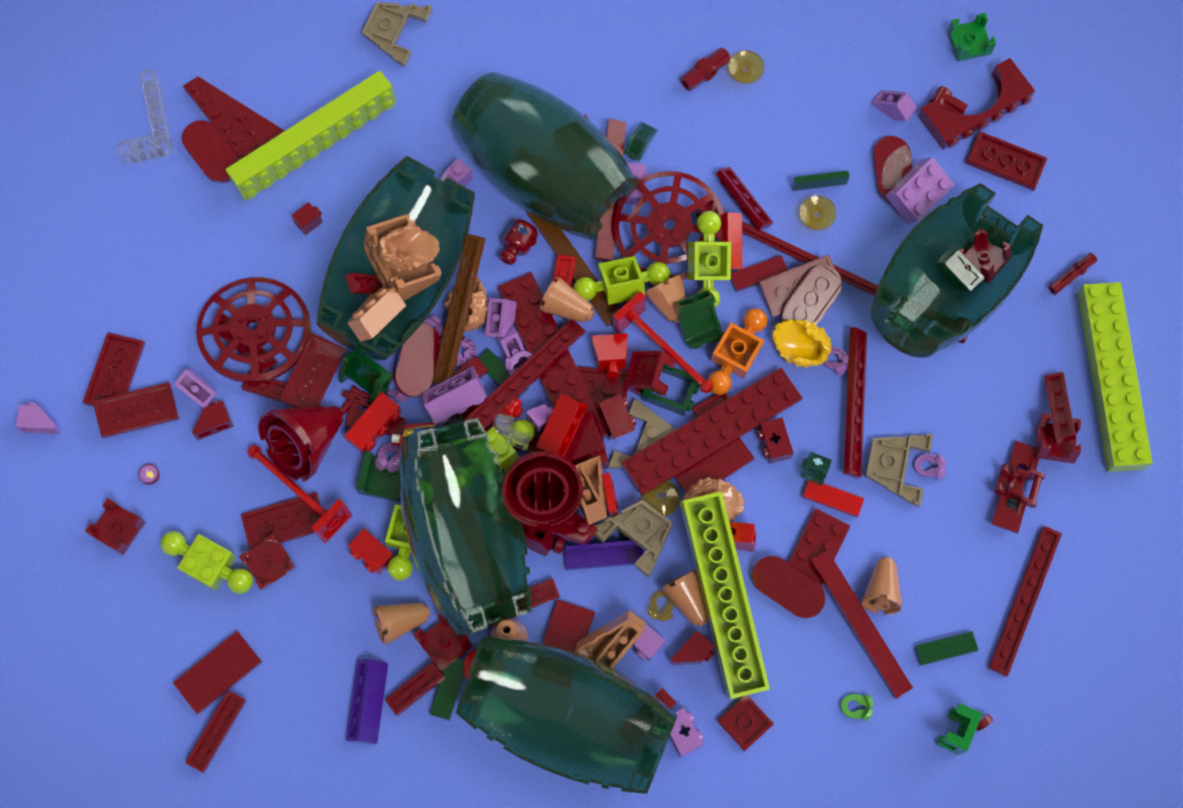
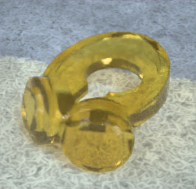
(667, 611)

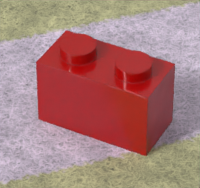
(370, 551)

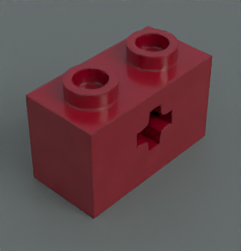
(777, 430)

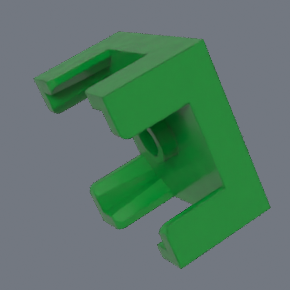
(971, 38)
(969, 720)

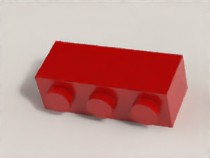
(373, 423)
(561, 425)

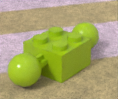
(708, 258)
(621, 280)
(505, 450)
(206, 562)
(400, 566)

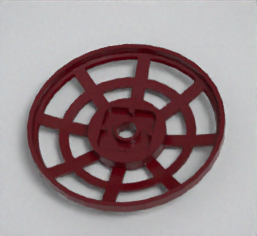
(662, 213)
(253, 338)

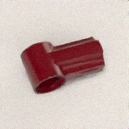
(945, 98)

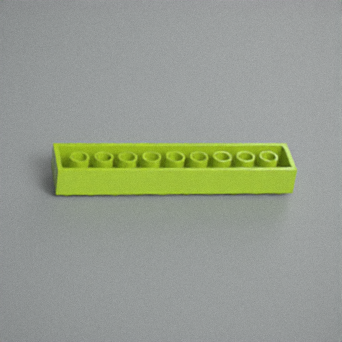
(311, 136)
(1114, 377)
(724, 595)

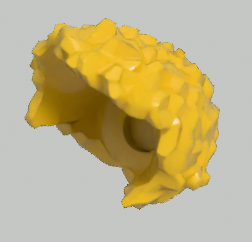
(801, 342)

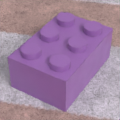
(919, 190)
(454, 395)

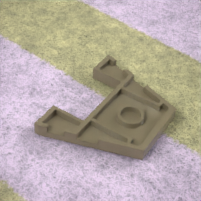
(387, 24)
(654, 430)
(889, 462)
(644, 527)

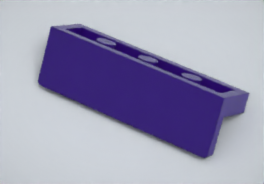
(602, 555)
(367, 701)

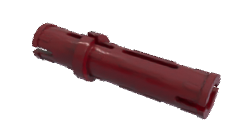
(1078, 268)

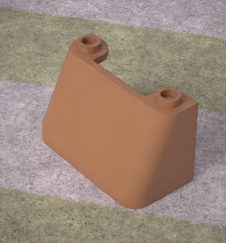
(405, 282)

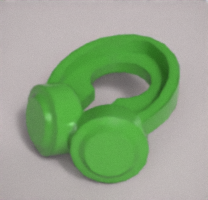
(865, 700)

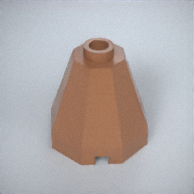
(665, 294)

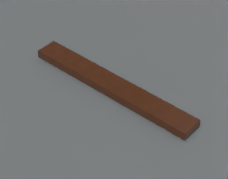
(562, 246)
(459, 308)

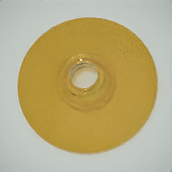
(746, 60)
(821, 206)
(666, 505)

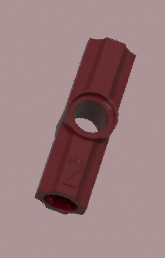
(705, 69)

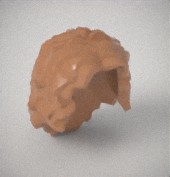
(407, 248)
(478, 307)
(732, 497)

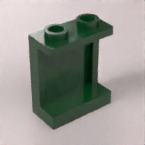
(698, 319)
(366, 374)
(377, 482)

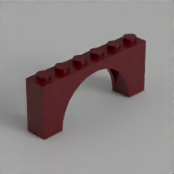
(951, 127)

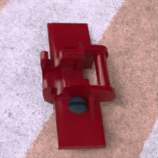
(1009, 487)

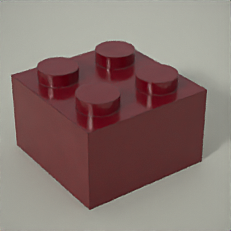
(616, 417)

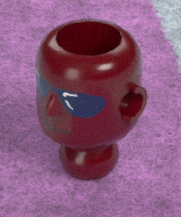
(518, 240)

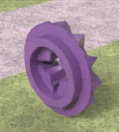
(469, 354)

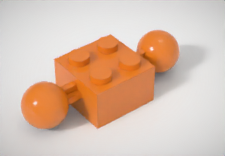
(737, 350)

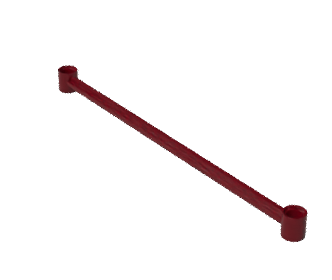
(800, 254)

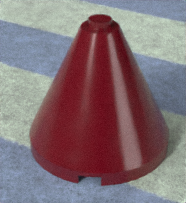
(299, 437)
(542, 489)

